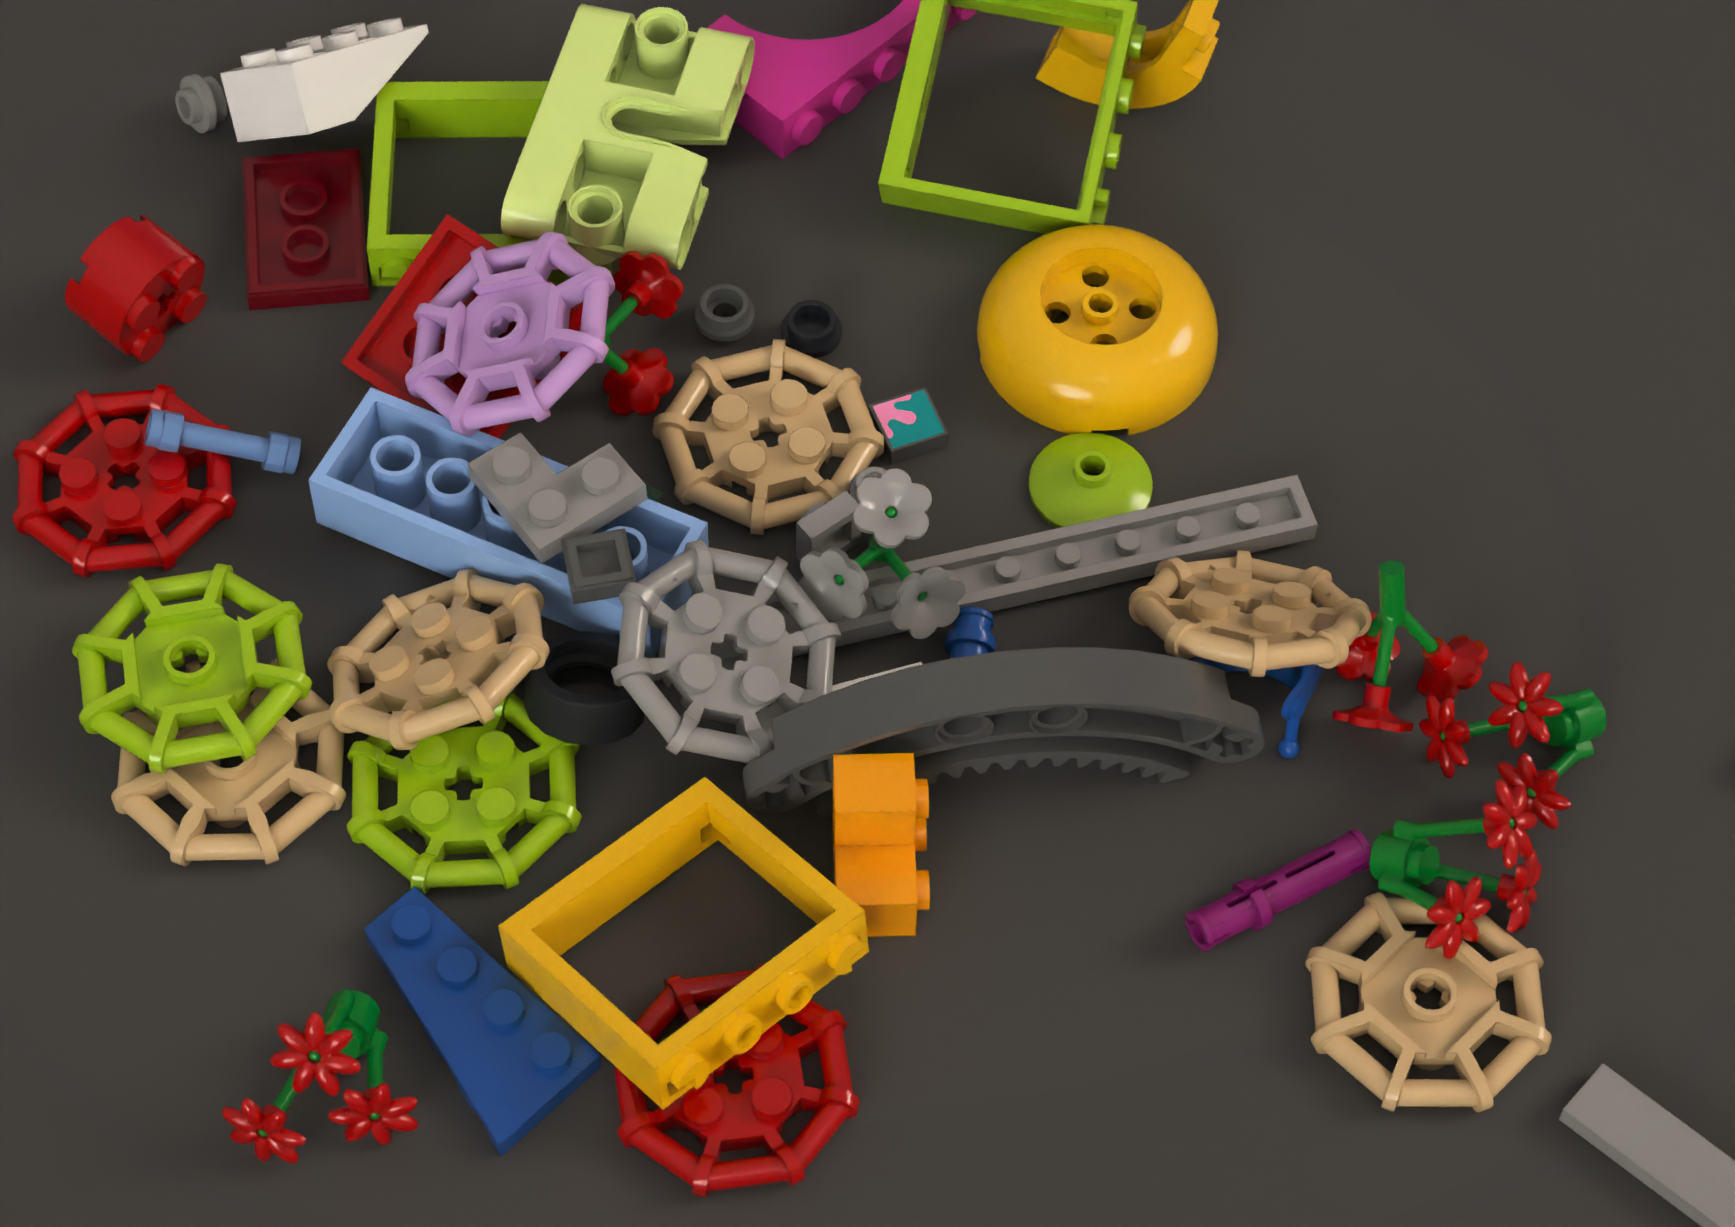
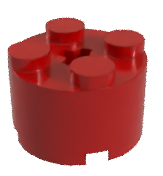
(137, 286)

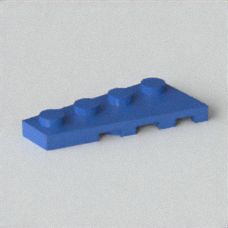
(491, 1031)

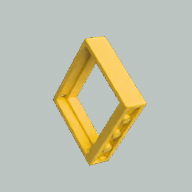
(633, 866)

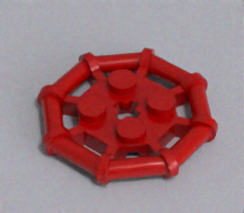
(90, 473)
(750, 1117)

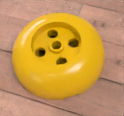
(1126, 353)

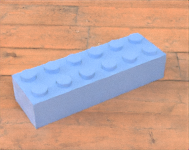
(406, 488)

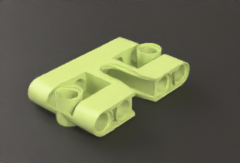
(605, 128)

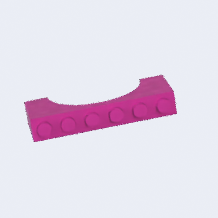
(809, 83)

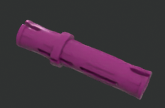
(1258, 900)

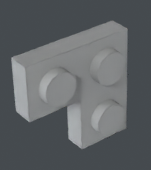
(550, 505)

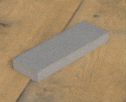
(1654, 1147)

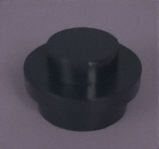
(812, 328)

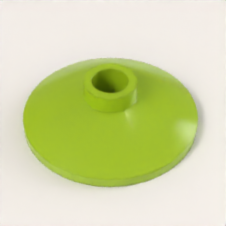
(1071, 497)

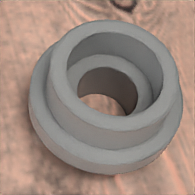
(201, 102)

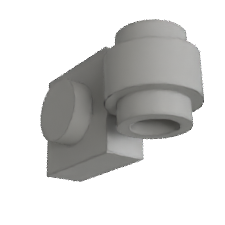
(832, 522)

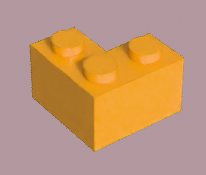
(875, 835)

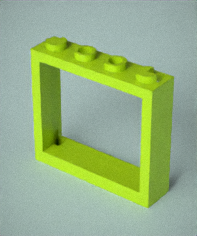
(439, 111)
(896, 183)

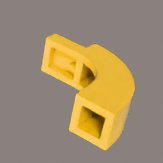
(1169, 63)

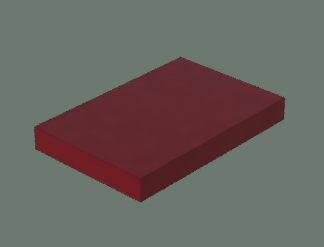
(305, 229)

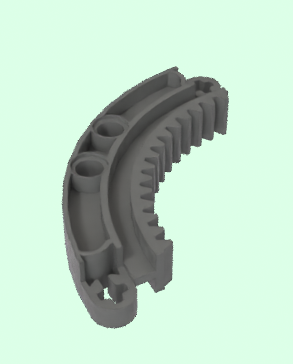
(1009, 709)

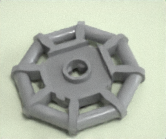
(707, 622)

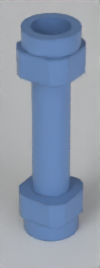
(275, 452)

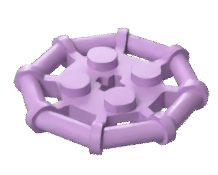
(510, 288)

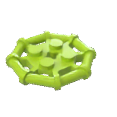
(199, 697)
(468, 825)

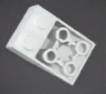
(316, 80)

